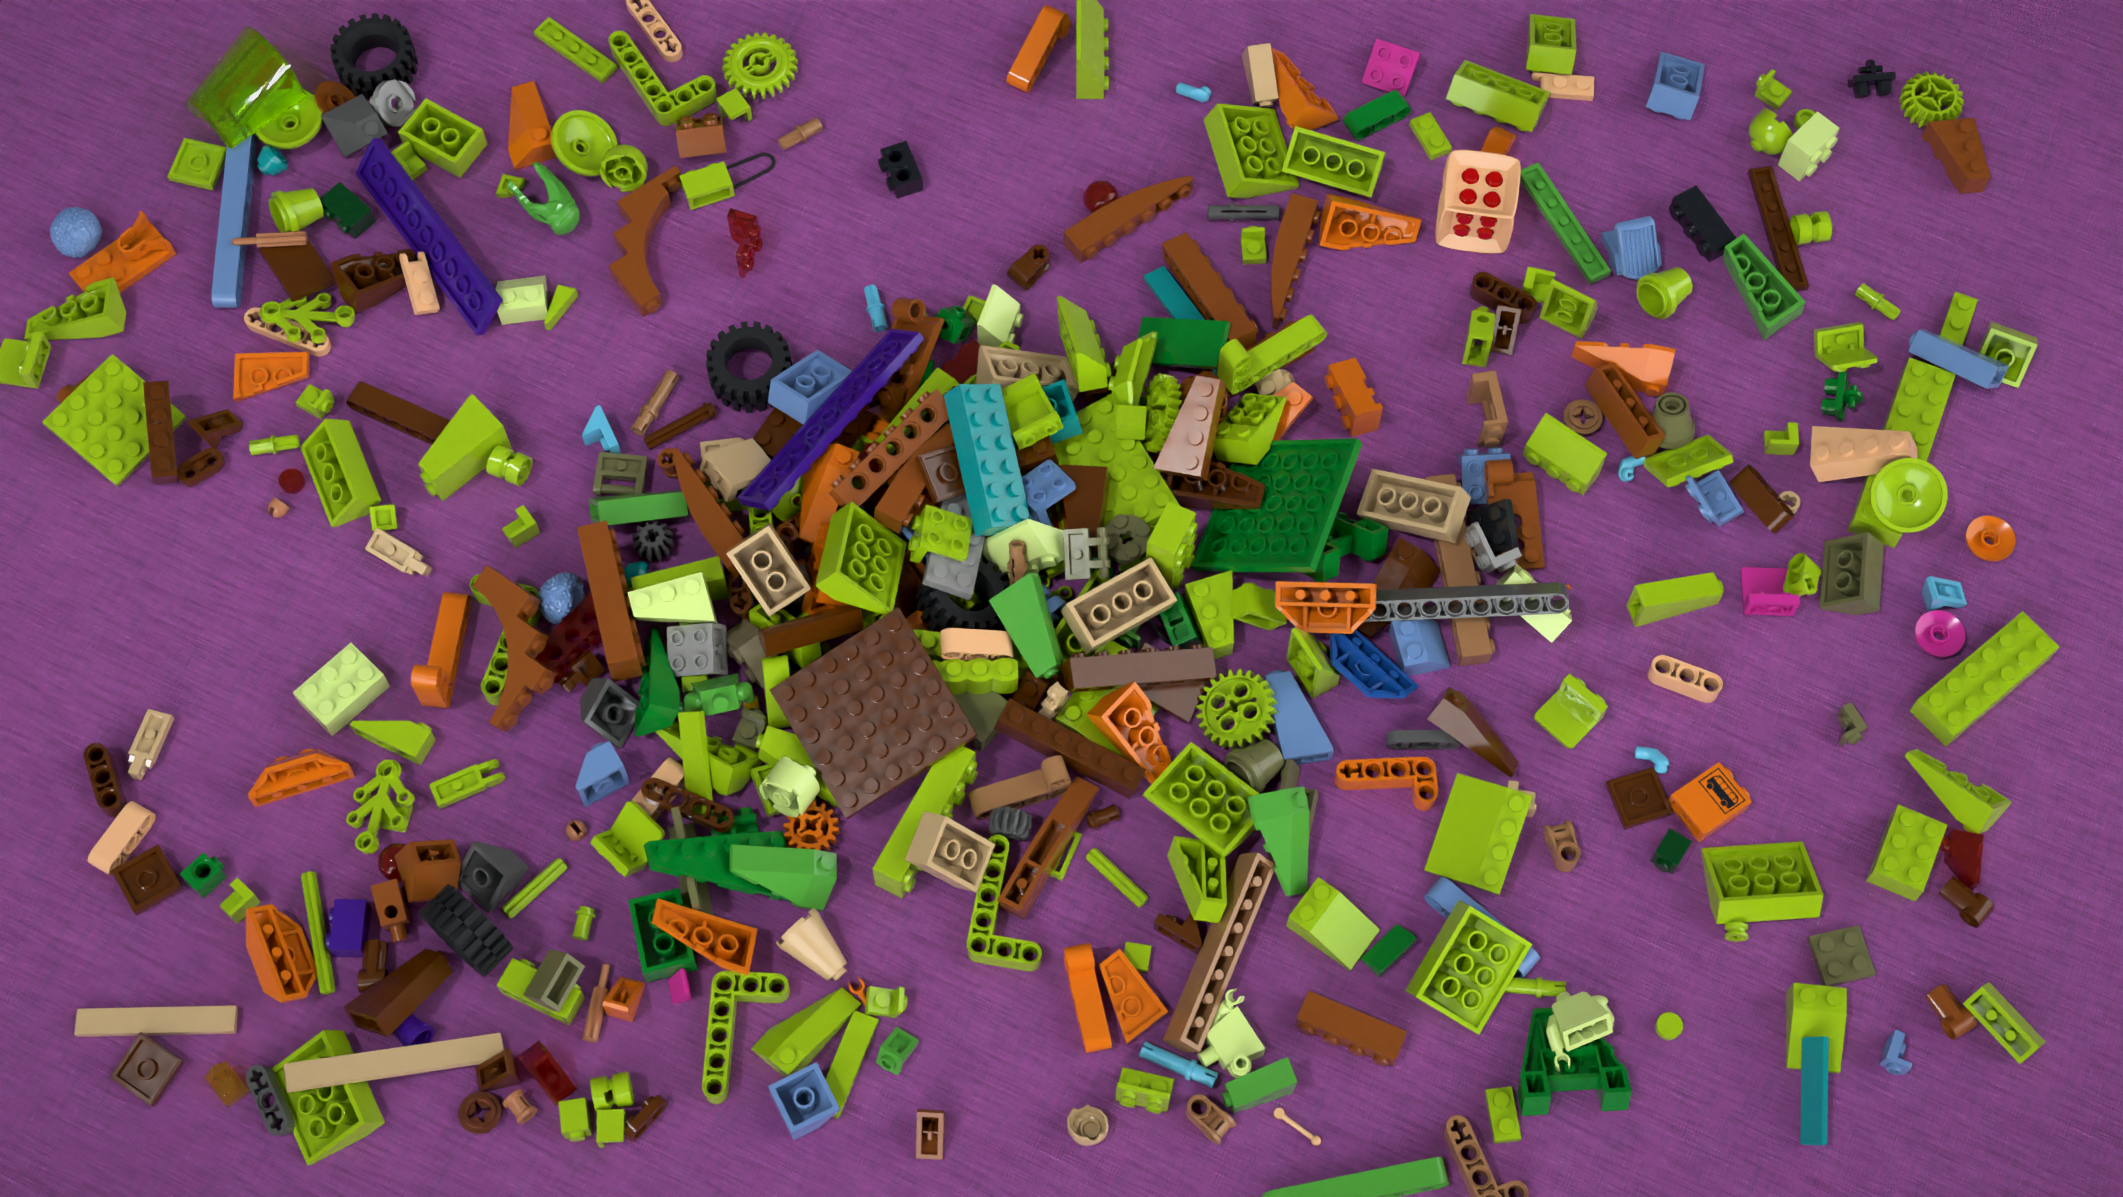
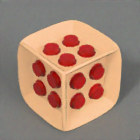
(1478, 201)

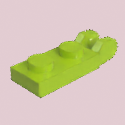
(465, 783)

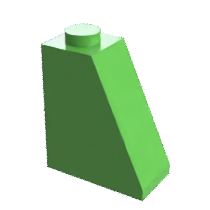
(1260, 1086)

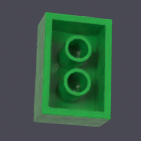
(659, 951)

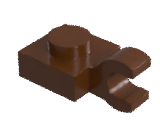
(583, 670)

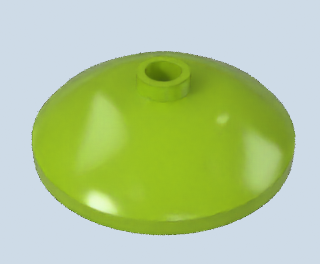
(306, 123)
(588, 134)
(1927, 495)

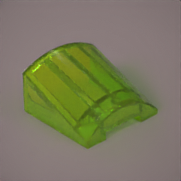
(245, 89)

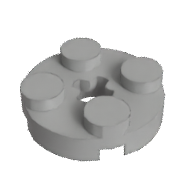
(382, 102)

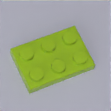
(1692, 459)

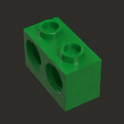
(1181, 624)

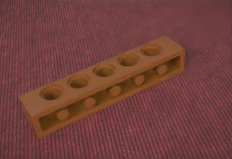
(936, 407)

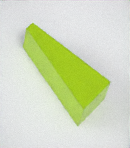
(561, 301)

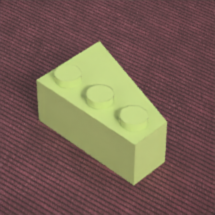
(674, 601)
(1547, 624)

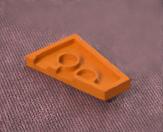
(267, 371)
(1296, 401)

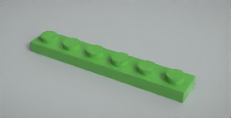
(1564, 223)

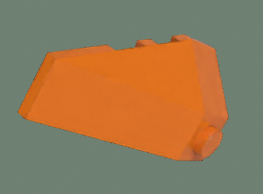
(1644, 368)
(816, 502)
(1130, 727)
(715, 938)

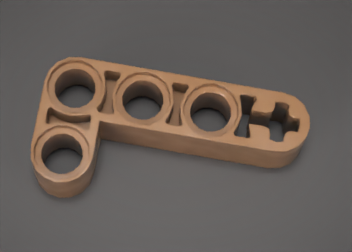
(1022, 790)
(1478, 1165)

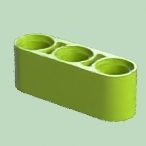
(774, 672)

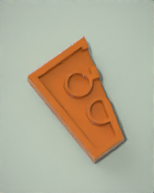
(1130, 995)

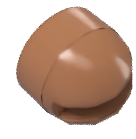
(277, 508)
(572, 835)

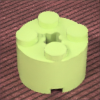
(790, 787)

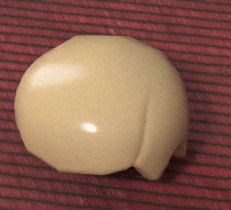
(1087, 1125)

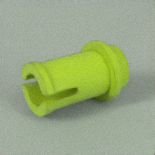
(583, 923)

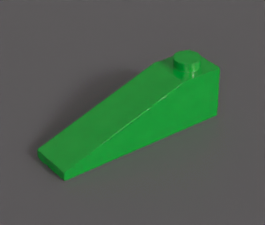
(658, 689)

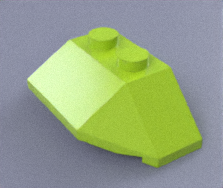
(1132, 370)

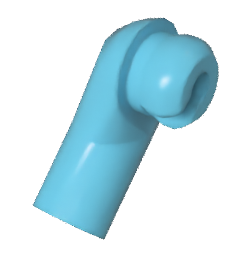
(1201, 95)
(1627, 467)
(1660, 760)

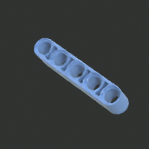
(1443, 898)

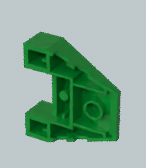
(1348, 536)
(1591, 1068)

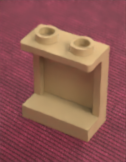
(733, 467)

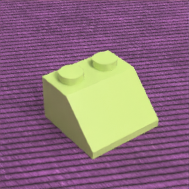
(522, 300)
(998, 319)

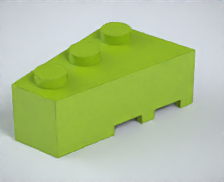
(1212, 611)
(1200, 877)

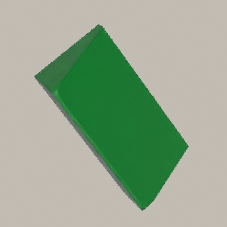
(1388, 950)

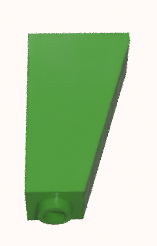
(638, 507)
(1029, 624)

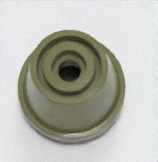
(1674, 419)
(1255, 763)

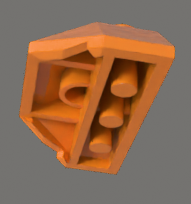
(1326, 605)
(298, 775)
(279, 954)

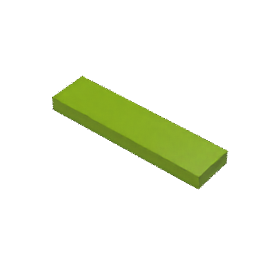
(575, 50)
(695, 756)
(850, 1056)

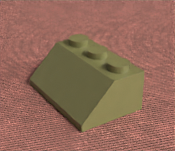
(1852, 574)

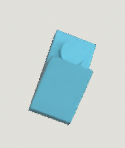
(600, 430)
(1942, 592)

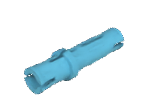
(1180, 1065)

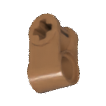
(1561, 841)
(1210, 1119)

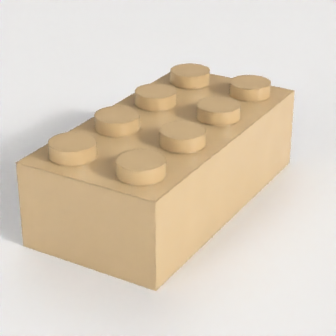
(1414, 505)
(1118, 605)

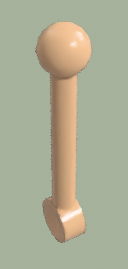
(1279, 1114)

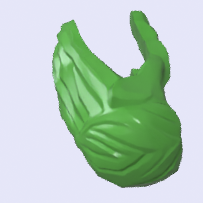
(559, 211)

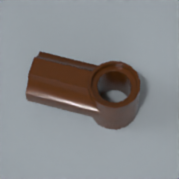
(1971, 906)
(373, 964)

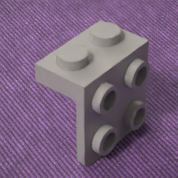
(1485, 558)

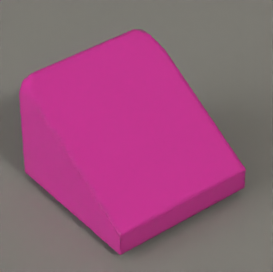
(680, 987)

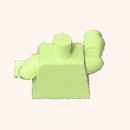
(1577, 1022)
(1231, 1039)

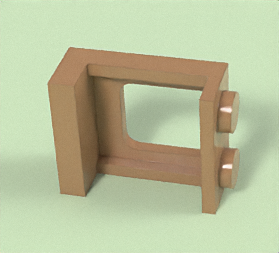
(1485, 389)

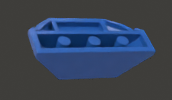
(1368, 667)

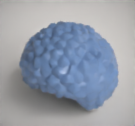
(75, 232)
(560, 596)

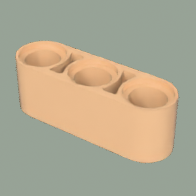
(975, 643)
(1697, 676)
(670, 772)
(121, 837)

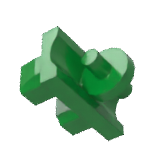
(1838, 405)
(744, 823)

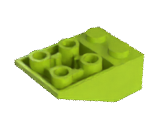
(1248, 429)

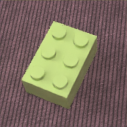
(341, 689)

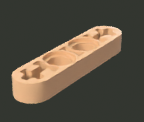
(654, 26)
(303, 344)

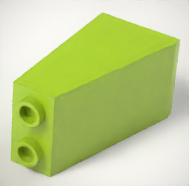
(461, 449)

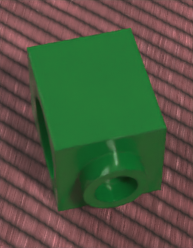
(204, 885)

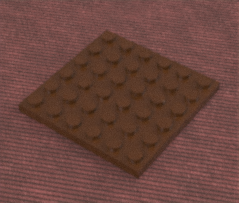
(873, 713)

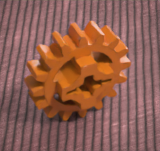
(816, 818)

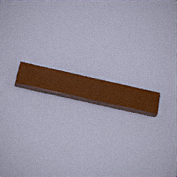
(1777, 227)

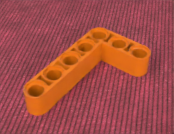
(436, 680)

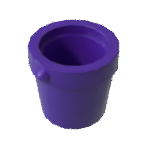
(414, 1032)

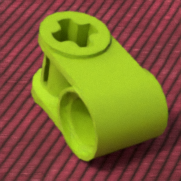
(1801, 576)

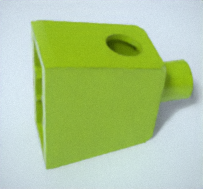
(1482, 328)

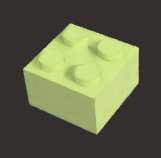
(1809, 147)

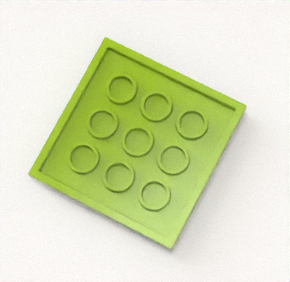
(107, 420)

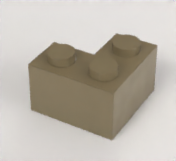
(746, 649)

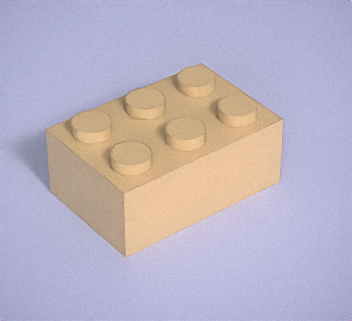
(769, 569)
(950, 851)

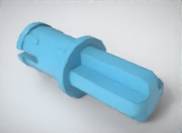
(875, 308)

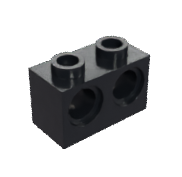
(903, 169)

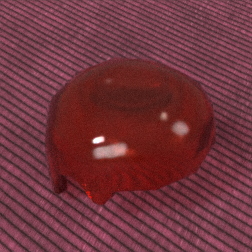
(1099, 194)
(387, 863)

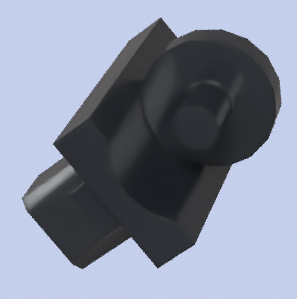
(1862, 82)

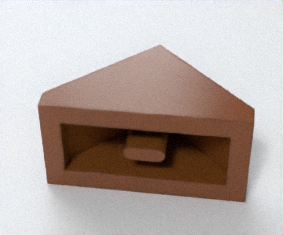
(930, 1134)

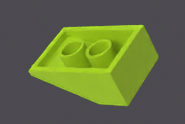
(1551, 44)
(1568, 309)
(1311, 663)
(1332, 924)
(1815, 1013)

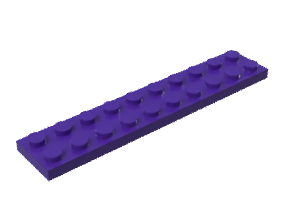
(428, 233)
(830, 419)

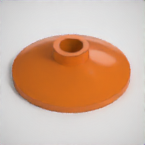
(1994, 530)

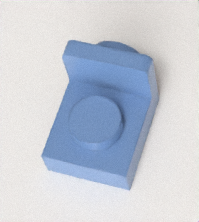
(1893, 1052)

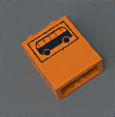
(1709, 801)

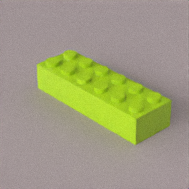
(1984, 679)
(939, 795)

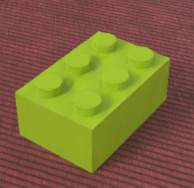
(443, 137)
(1906, 852)

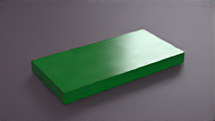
(1186, 341)

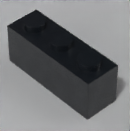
(1701, 223)

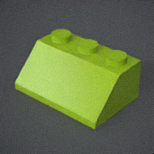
(1564, 454)

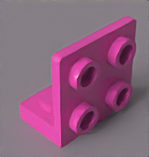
(1390, 67)
(1764, 592)

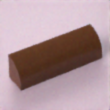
(810, 629)

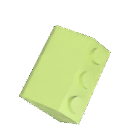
(1042, 546)

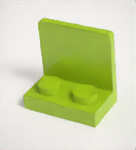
(24, 361)
(1144, 1090)

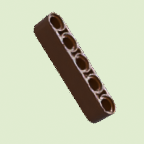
(396, 412)

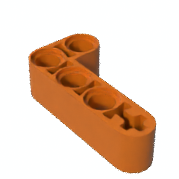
(1037, 47)
(1386, 779)
(1087, 997)

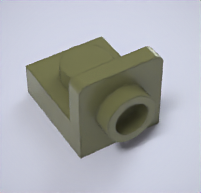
(1852, 722)
(750, 725)

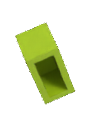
(707, 185)
(1256, 607)

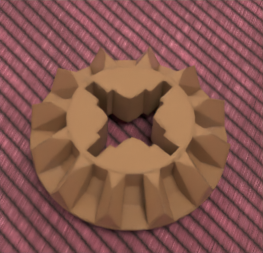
(1590, 411)

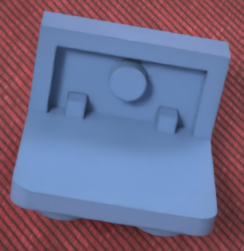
(1473, 470)
(1044, 488)
(1716, 498)

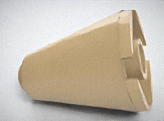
(814, 946)

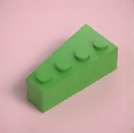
(1762, 287)

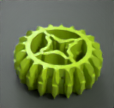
(1936, 94)

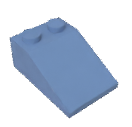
(1675, 86)
(806, 385)

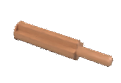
(274, 239)
(596, 1007)

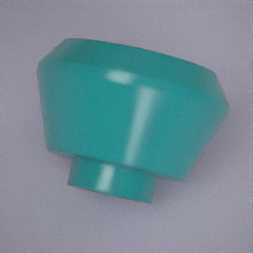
(271, 161)
(635, 569)

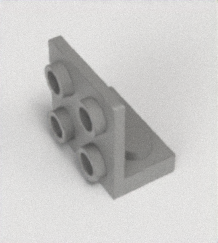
(697, 649)

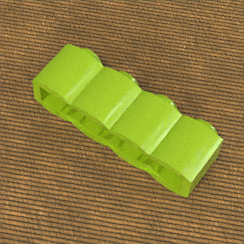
(979, 675)

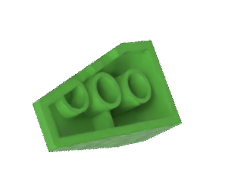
(793, 873)

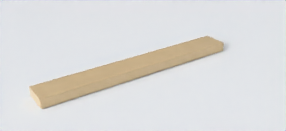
(391, 1062)

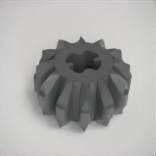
(643, 537)
(1010, 823)

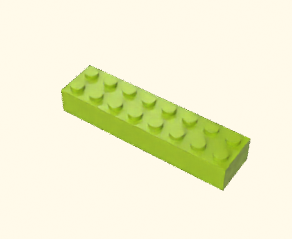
(1914, 408)

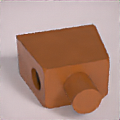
(390, 898)

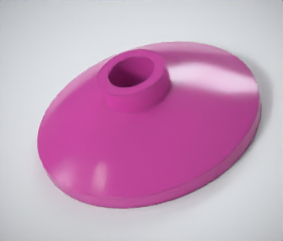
(1944, 625)

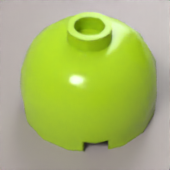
(1768, 133)
(624, 167)

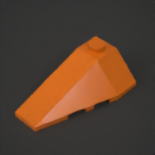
(1297, 97)
(528, 128)
(1354, 224)

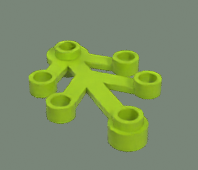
(278, 313)
(387, 775)

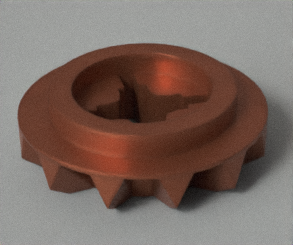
(468, 1109)

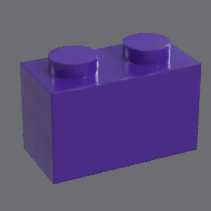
(349, 927)

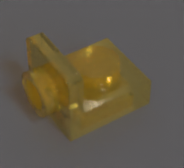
(226, 1083)

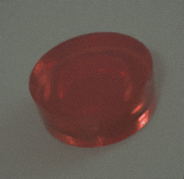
(291, 481)

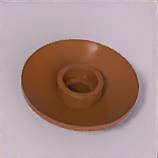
(331, 95)

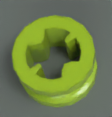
(1736, 931)

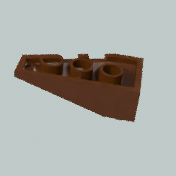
(1404, 569)
(1464, 723)

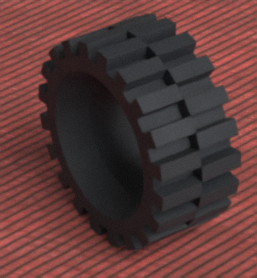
(370, 34)
(746, 392)
(945, 614)
(466, 930)

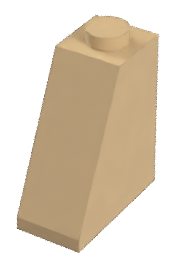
(1260, 74)

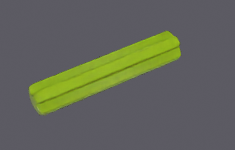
(1117, 877)
(534, 887)

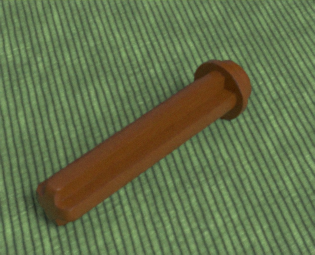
(680, 425)

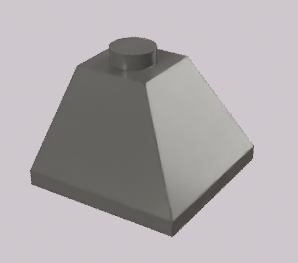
(353, 125)
(608, 710)
(490, 874)

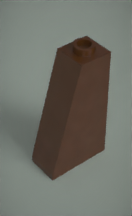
(1088, 502)
(399, 993)

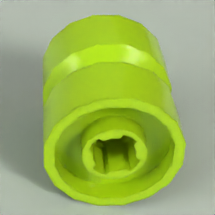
(1812, 227)
(509, 465)
(621, 1089)

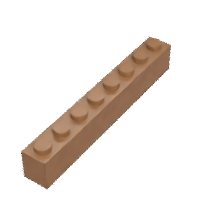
(1458, 570)
(1219, 954)

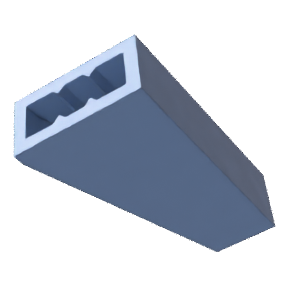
(1958, 359)
(1296, 726)

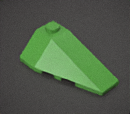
(1285, 827)

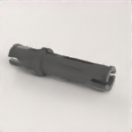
(1215, 212)

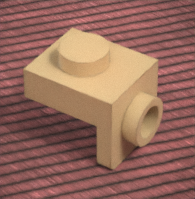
(1274, 382)

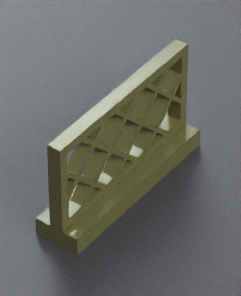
(694, 893)

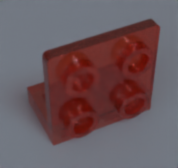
(746, 232)

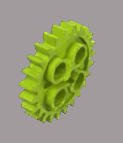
(1162, 410)
(1244, 729)

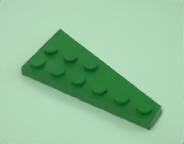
(710, 858)

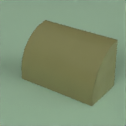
(554, 980)

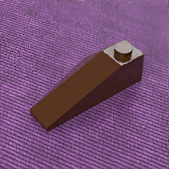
(370, 279)
(1221, 491)

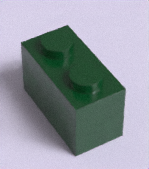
(347, 211)

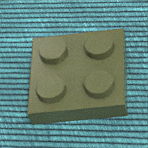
(1841, 956)

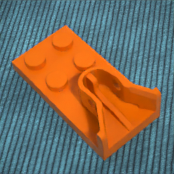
(127, 258)

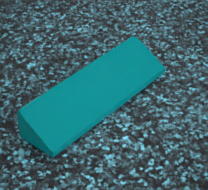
(1814, 1091)

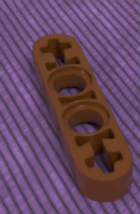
(689, 802)

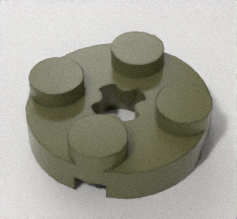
(1127, 525)

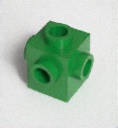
(956, 324)

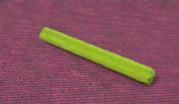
(318, 933)

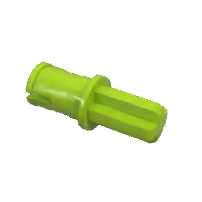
(1877, 301)
(273, 444)

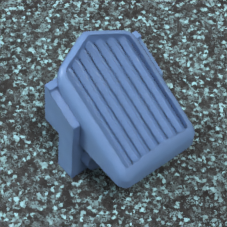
(1633, 248)

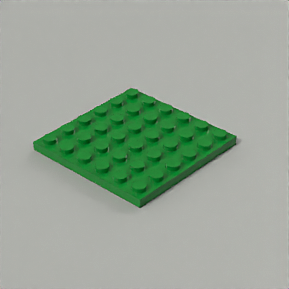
(1296, 512)

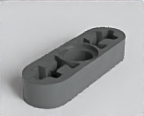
(1421, 740)
(280, 1105)

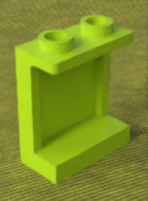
(1029, 412)

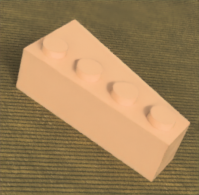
(1856, 452)

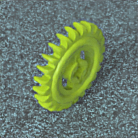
(758, 75)

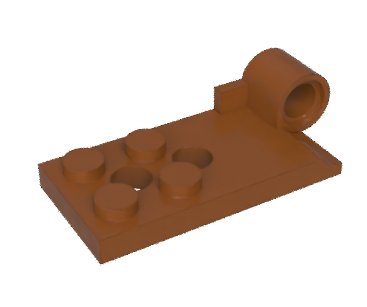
(910, 316)
(1521, 490)

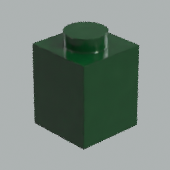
(1670, 851)

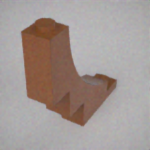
(641, 212)

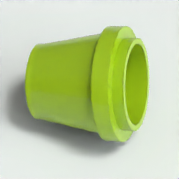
(295, 209)
(1663, 291)

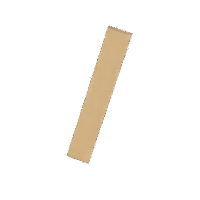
(156, 1021)

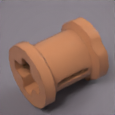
(520, 1106)

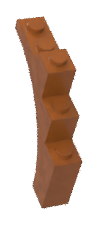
(524, 642)

